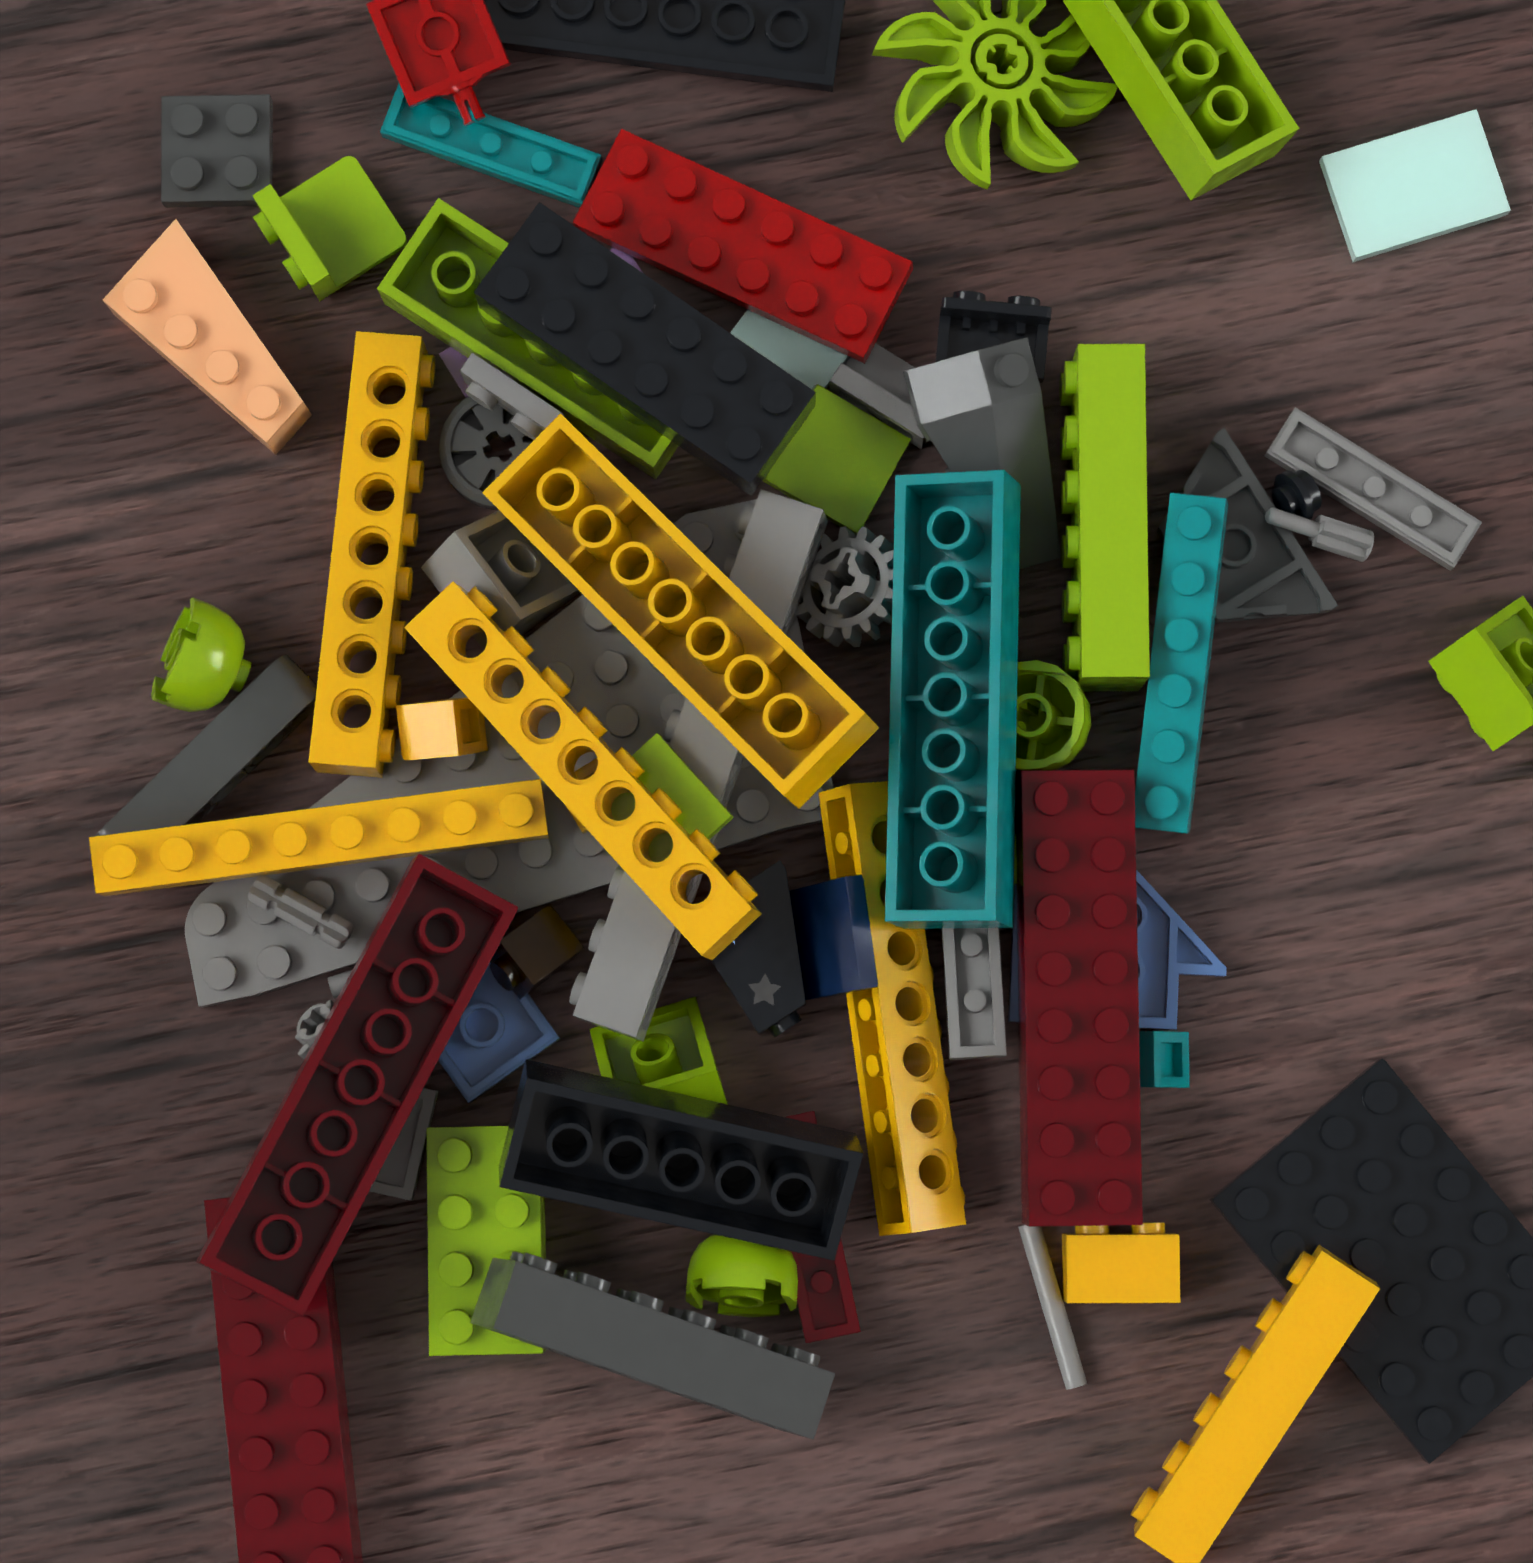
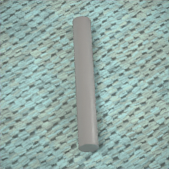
(1053, 1306)

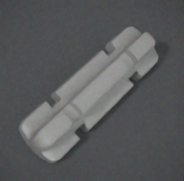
(300, 911)

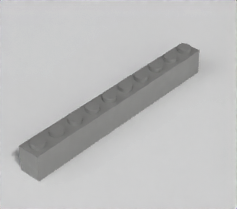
(637, 938)

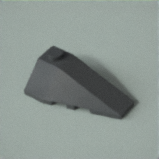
(990, 416)

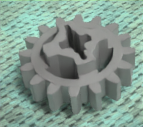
(850, 589)

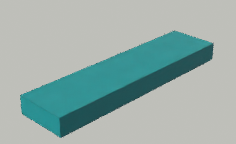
(494, 148)

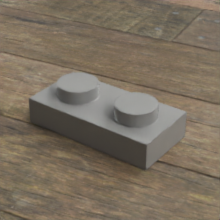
(492, 387)

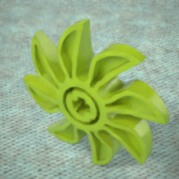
(994, 75)

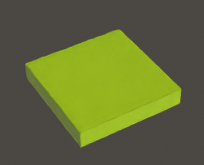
(838, 460)
(670, 773)

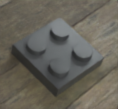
(215, 149)

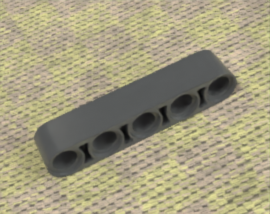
(222, 752)

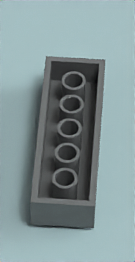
(659, 1349)

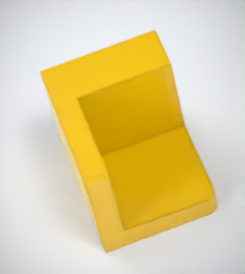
(440, 729)

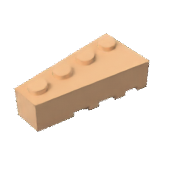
(197, 327)

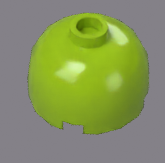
(201, 659)
(1050, 717)
(741, 1277)

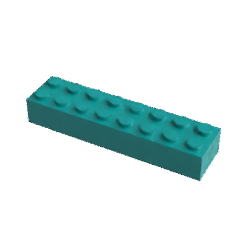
(953, 701)

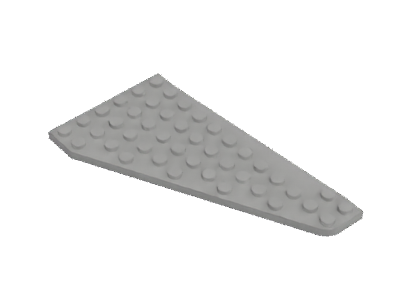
(250, 951)

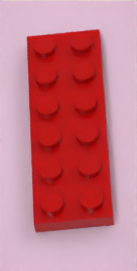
(743, 245)

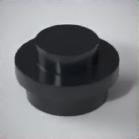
(1296, 493)

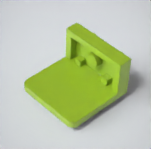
(330, 227)

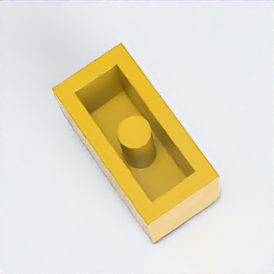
(1121, 1265)

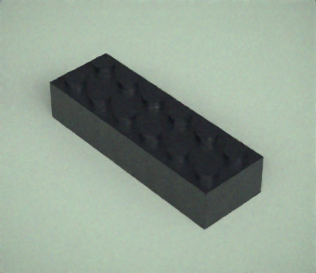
(645, 348)
(679, 1160)

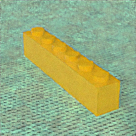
(1255, 1406)

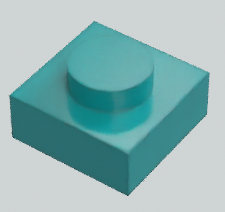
(1164, 1059)

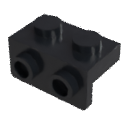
(973, 324)

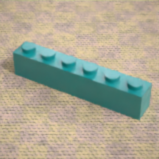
(1180, 662)

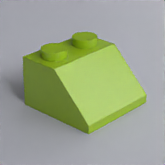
(1493, 674)
(670, 1058)

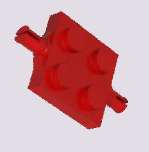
(440, 48)

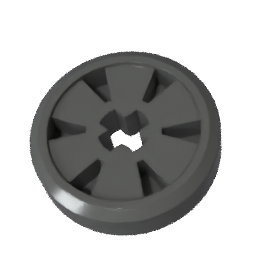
(464, 445)

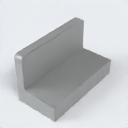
(879, 390)

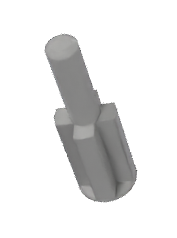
(1326, 533)

